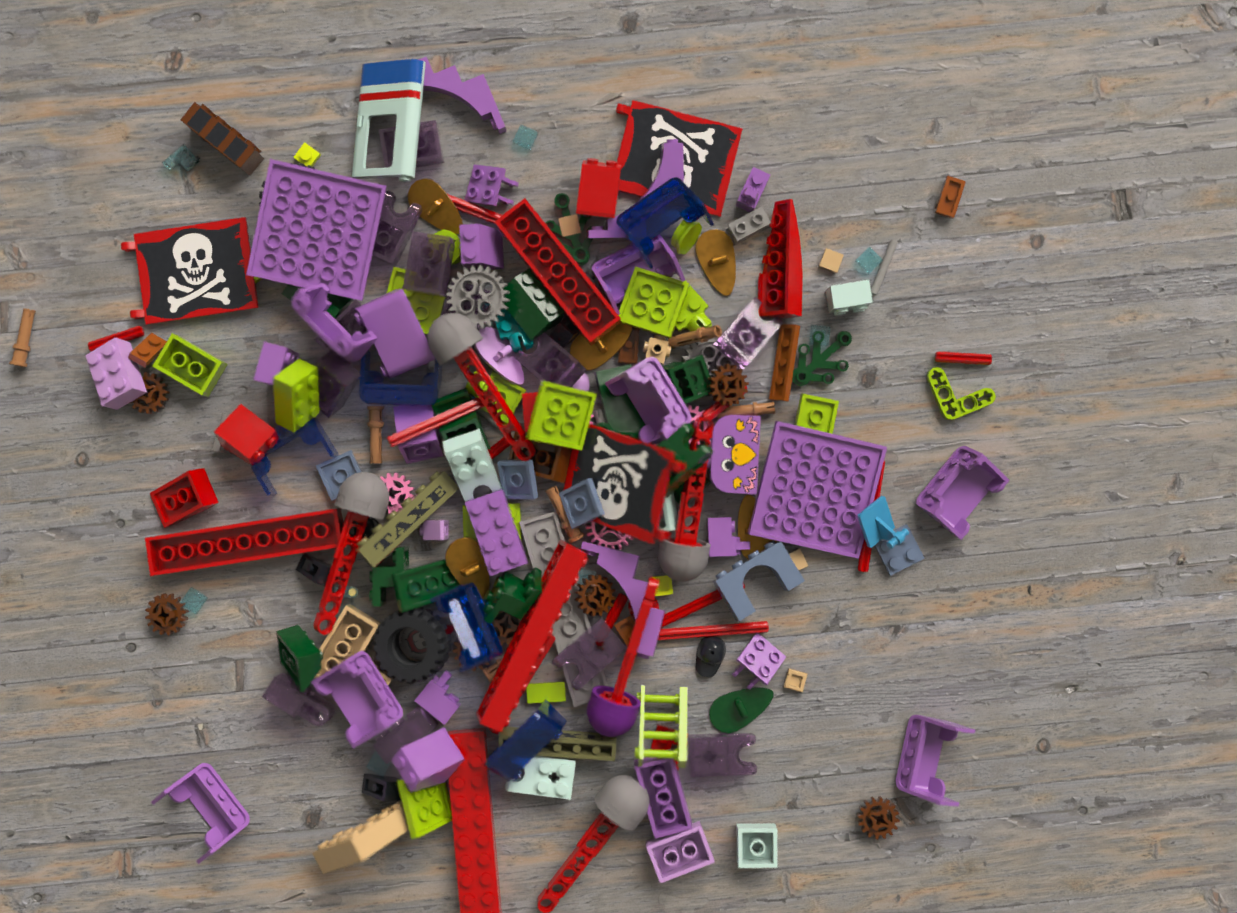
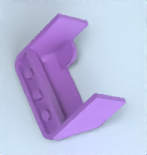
(617, 269)
(921, 758)
(213, 802)

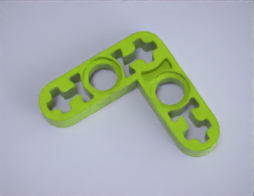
(957, 404)

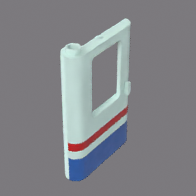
(384, 91)

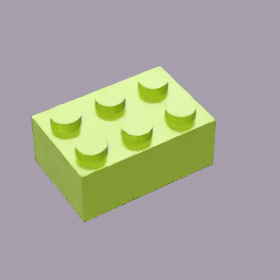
(190, 365)
(296, 395)

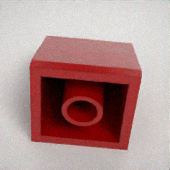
(598, 188)
(246, 435)

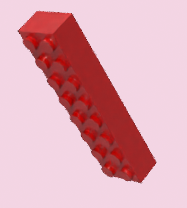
(558, 271)

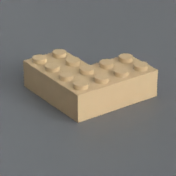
(350, 634)
(362, 840)

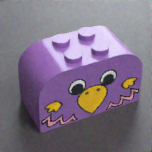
(736, 454)

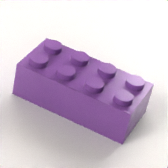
(496, 532)
(667, 802)

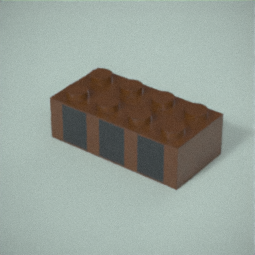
(223, 137)

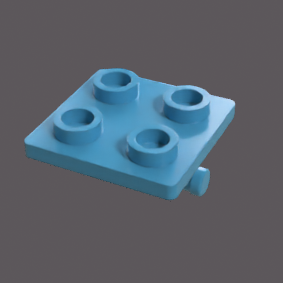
(878, 524)

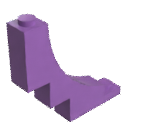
(472, 92)
(669, 167)
(623, 569)

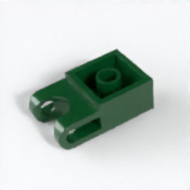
(694, 460)

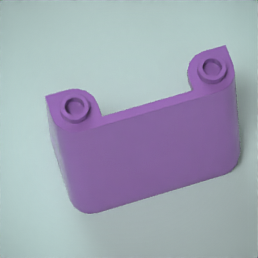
(312, 306)
(399, 334)
(653, 399)
(960, 488)
(361, 697)

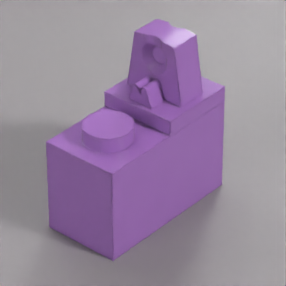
(752, 190)
(721, 539)
(436, 700)

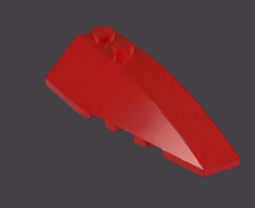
(782, 275)

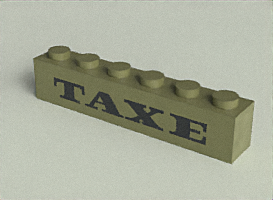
(407, 518)
(574, 745)

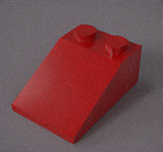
(184, 497)

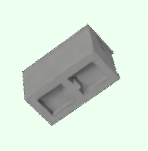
(748, 225)

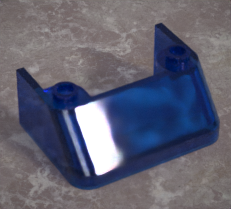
(658, 212)
(375, 392)
(310, 434)
(467, 616)
(526, 742)

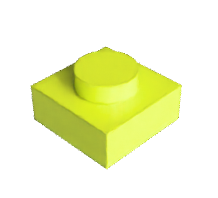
(307, 155)
(665, 585)

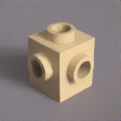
(657, 341)

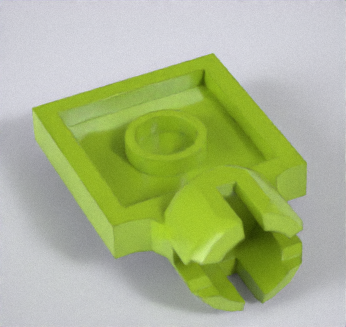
(693, 312)
(510, 392)
(816, 413)

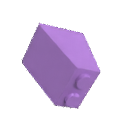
(481, 247)
(421, 447)
(428, 760)

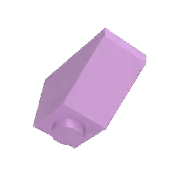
(435, 530)

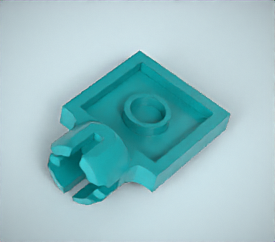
(510, 330)

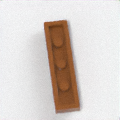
(784, 362)

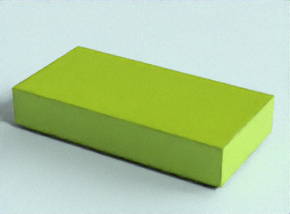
(547, 690)

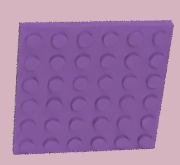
(316, 229)
(816, 489)

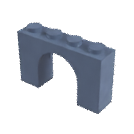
(731, 583)

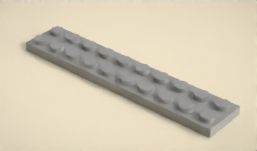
(541, 539)

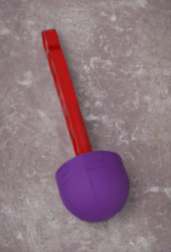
(612, 709)

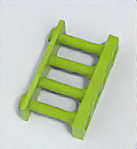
(678, 736)

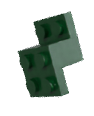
(689, 378)
(461, 425)
(382, 578)
(512, 595)

